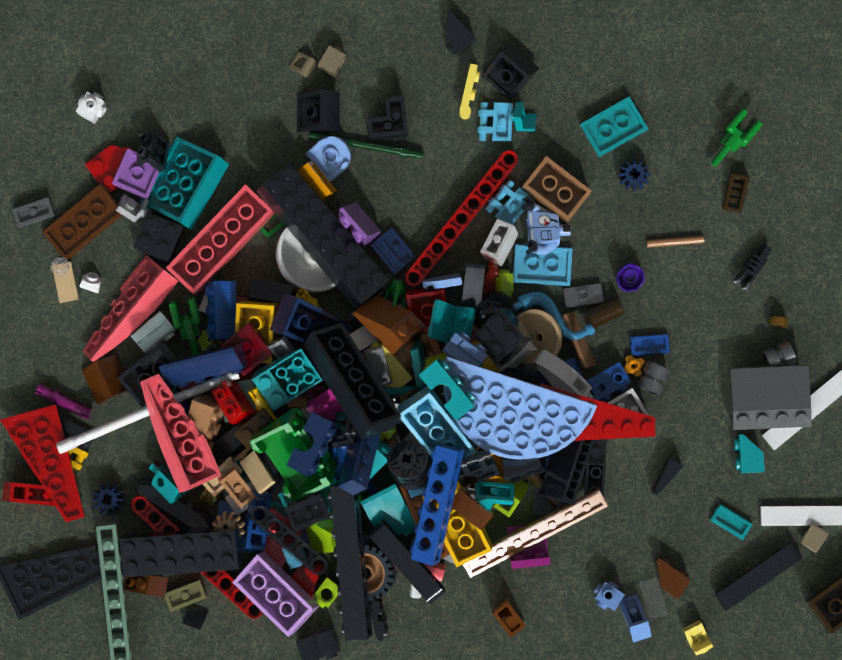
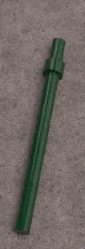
(404, 152)

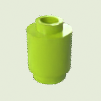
(505, 282)

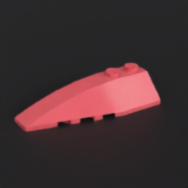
(139, 299)
(180, 441)

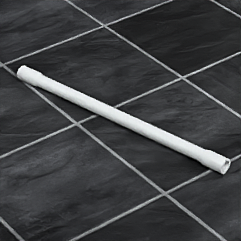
(73, 442)

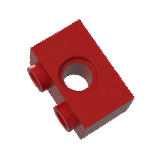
(233, 402)

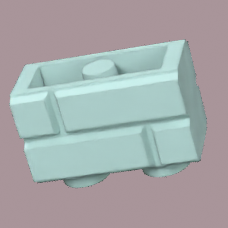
(154, 332)

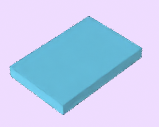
(543, 269)

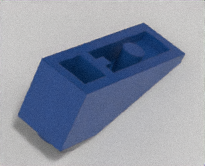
(254, 539)

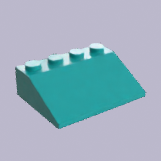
(186, 183)

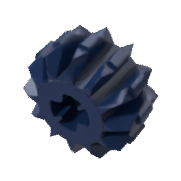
(629, 179)
(114, 502)

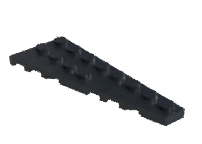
(48, 579)

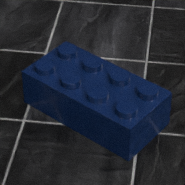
(299, 318)

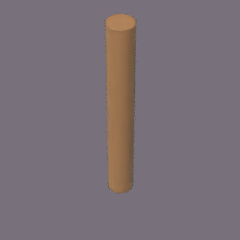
(675, 241)

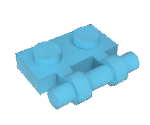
(502, 122)
(512, 209)

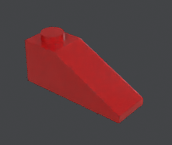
(25, 494)

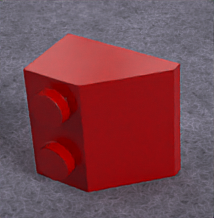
(421, 302)

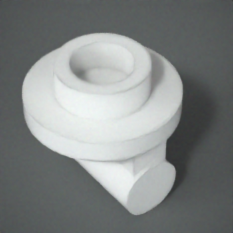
(91, 282)

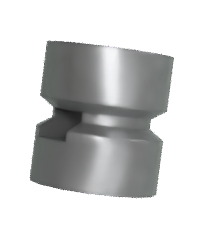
(780, 356)
(653, 377)

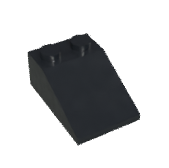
(145, 368)

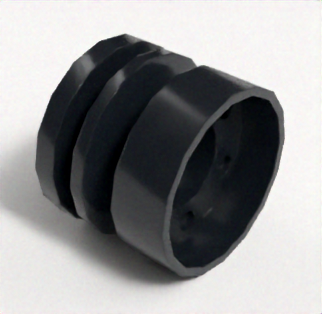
(413, 474)

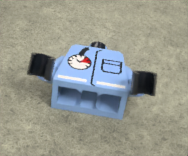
(542, 228)

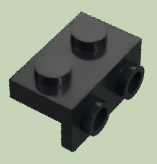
(307, 512)

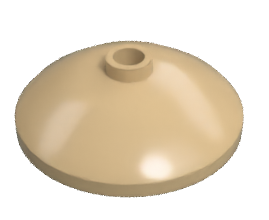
(541, 323)

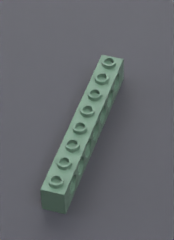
(113, 591)

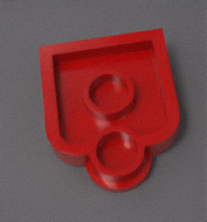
(106, 164)

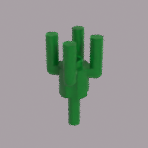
(735, 136)
(187, 323)

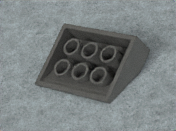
(770, 397)

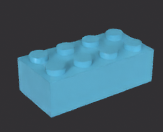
(433, 423)

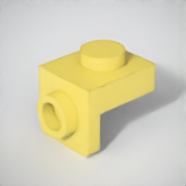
(697, 638)

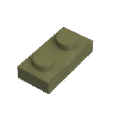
(185, 596)

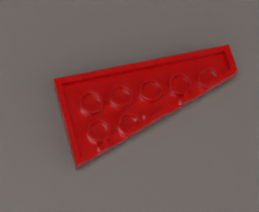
(612, 421)
(36, 438)

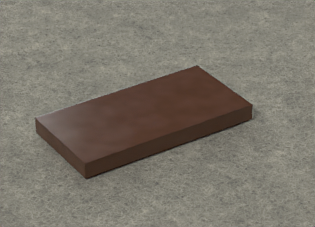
(82, 222)

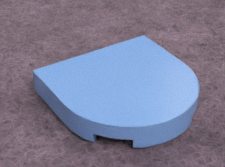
(331, 156)
(443, 281)

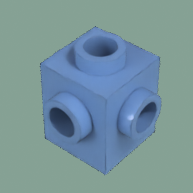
(615, 595)

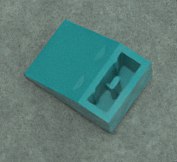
(286, 378)

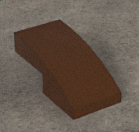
(471, 509)

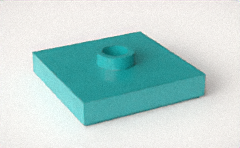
(418, 362)

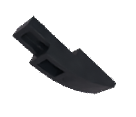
(596, 468)

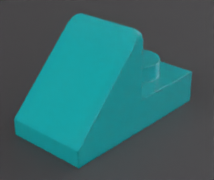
(493, 492)

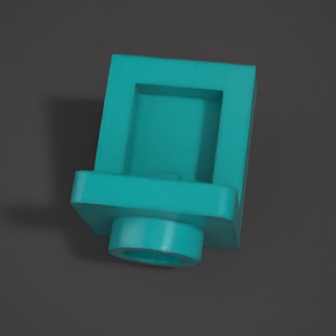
(523, 121)

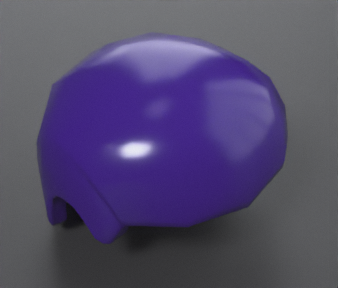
(631, 272)

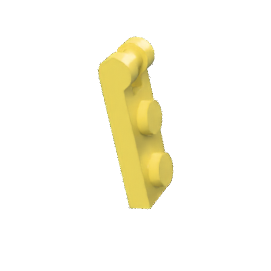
(469, 92)

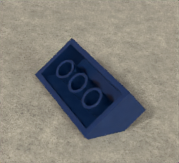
(204, 365)

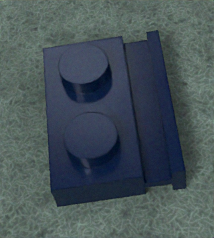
(393, 251)

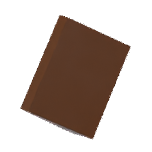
(103, 379)

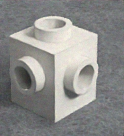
(91, 113)

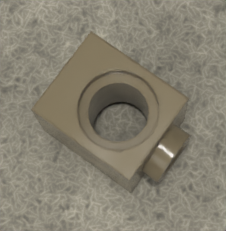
(332, 60)

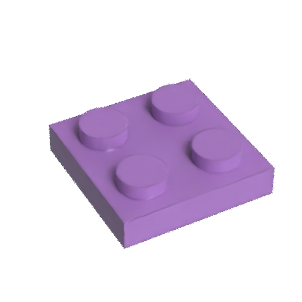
(135, 178)

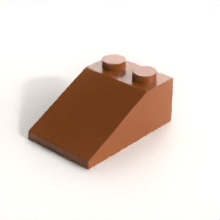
(390, 325)

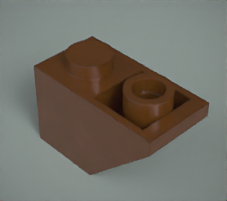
(670, 579)
(147, 585)

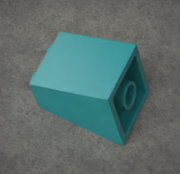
(391, 507)

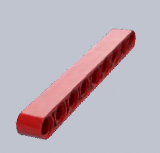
(464, 210)
(216, 579)

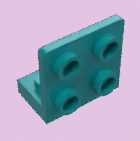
(448, 320)

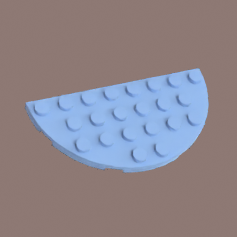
(515, 415)

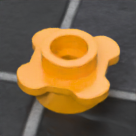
(638, 364)

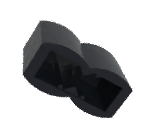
(319, 646)

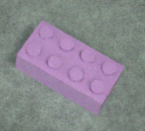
(276, 593)

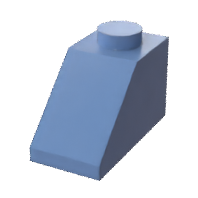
(635, 618)

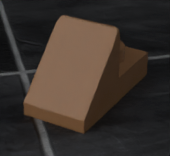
(236, 487)

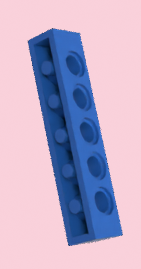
(453, 458)

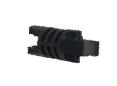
(752, 266)

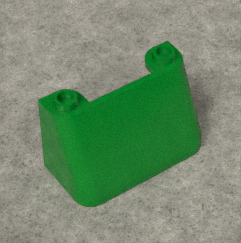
(279, 441)

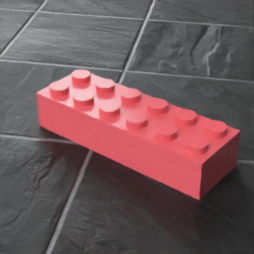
(220, 240)

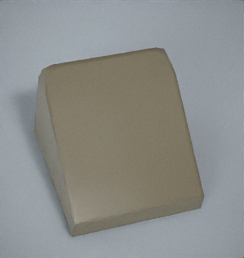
(303, 64)
(814, 537)

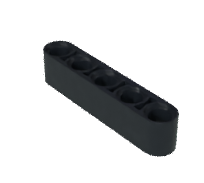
(278, 537)
(400, 556)
(758, 576)

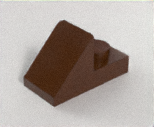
(508, 618)

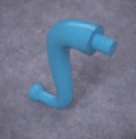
(544, 301)

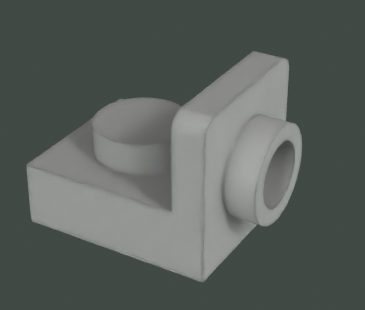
(132, 209)

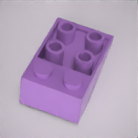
(358, 224)

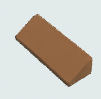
(581, 346)

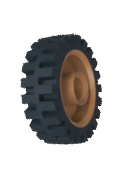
(382, 571)

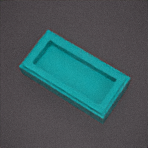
(731, 521)

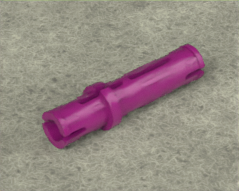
(56, 397)

